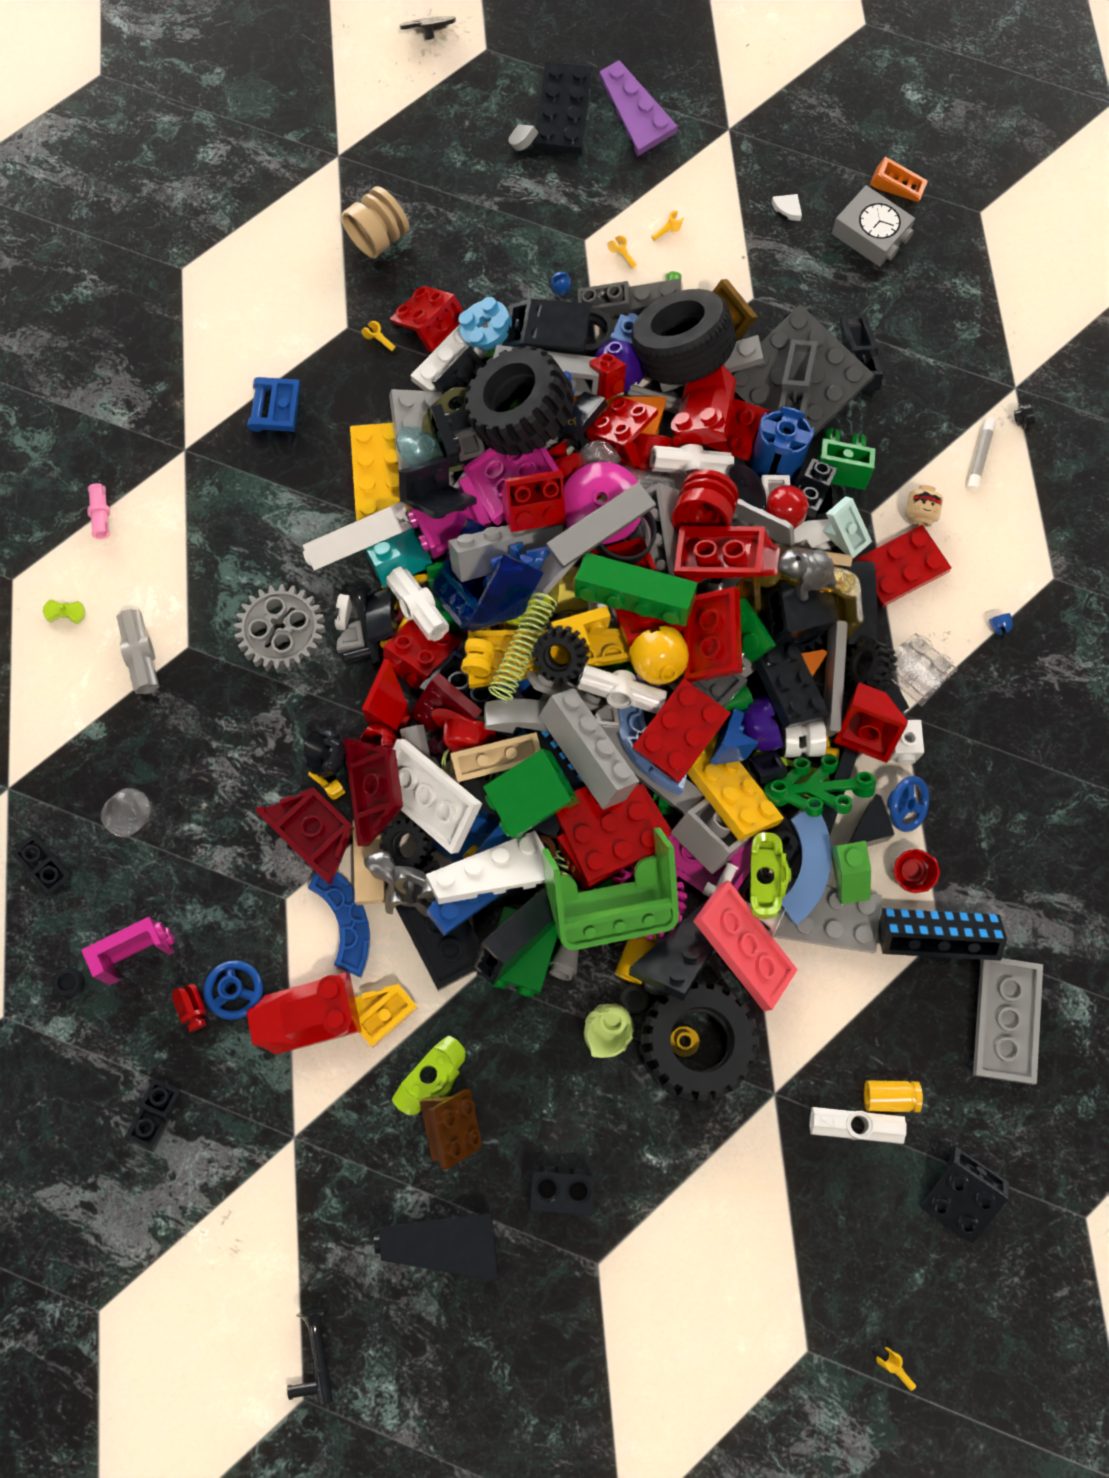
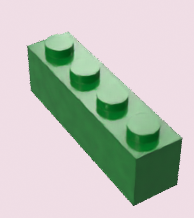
(635, 589)

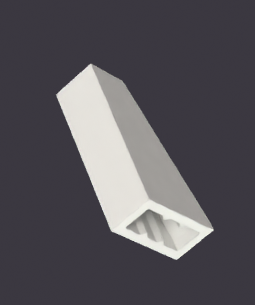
(357, 536)

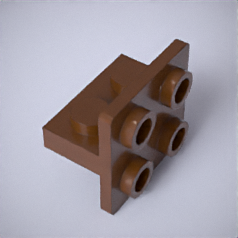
(451, 1127)

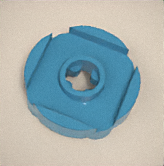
(474, 317)

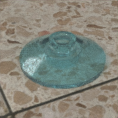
(416, 445)

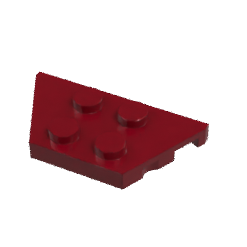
(373, 787)
(311, 830)

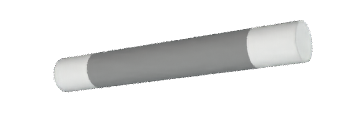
(981, 454)

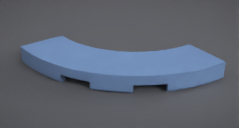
(632, 726)
(814, 867)

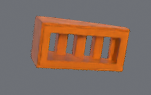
(884, 180)

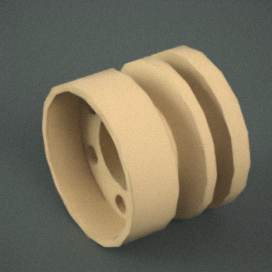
(375, 222)

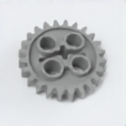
(259, 616)

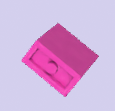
(438, 531)
(124, 943)

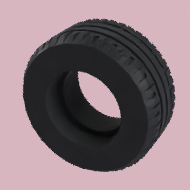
(684, 336)

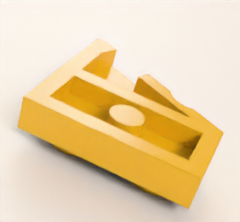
(383, 1012)

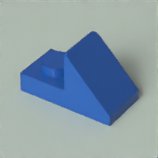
(731, 742)

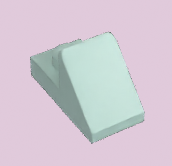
(847, 527)

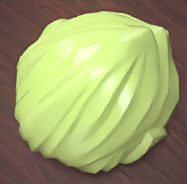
(608, 1030)

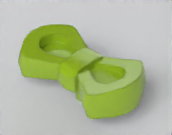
(53, 610)

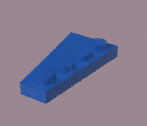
(452, 914)

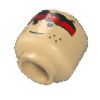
(924, 506)

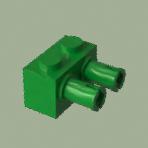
(853, 460)

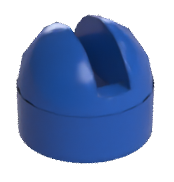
(561, 283)
(998, 622)

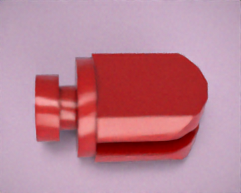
(189, 1007)

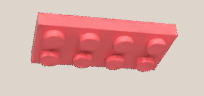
(745, 946)

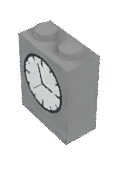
(873, 226)

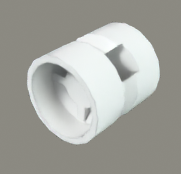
(812, 743)

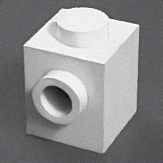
(910, 745)

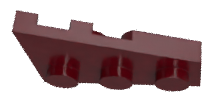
(442, 694)

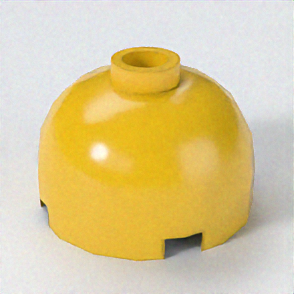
(659, 655)

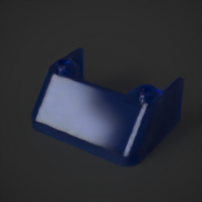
(501, 601)

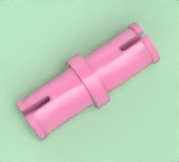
(98, 511)

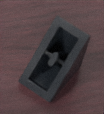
(874, 824)

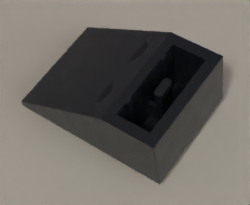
(549, 325)

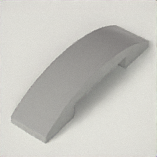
(507, 715)

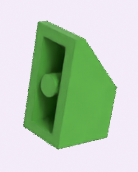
(852, 872)

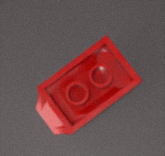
(705, 410)
(725, 552)
(305, 1015)

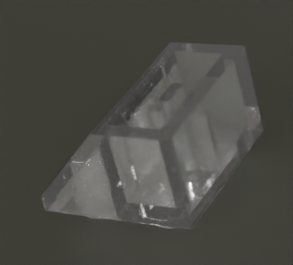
(921, 668)

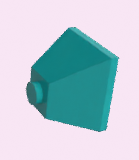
(397, 551)

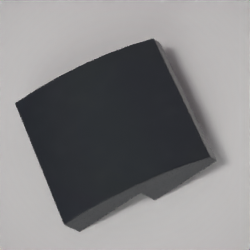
(459, 374)

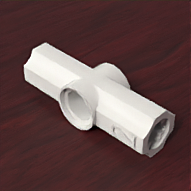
(689, 460)
(417, 604)
(621, 689)
(876, 1126)

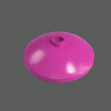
(589, 483)

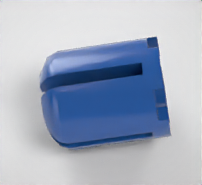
(772, 440)

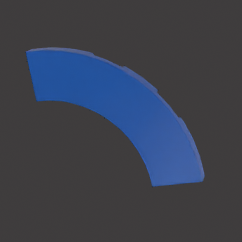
(352, 922)

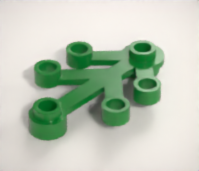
(786, 791)

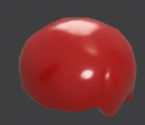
(788, 504)
(916, 871)

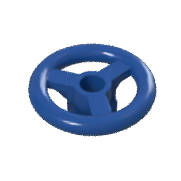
(902, 801)
(223, 985)

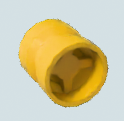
(477, 657)

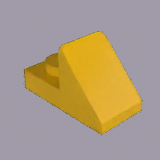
(589, 622)

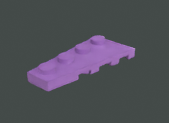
(641, 115)

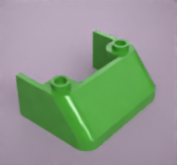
(618, 910)

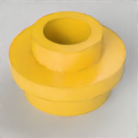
(680, 1050)

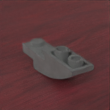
(622, 299)

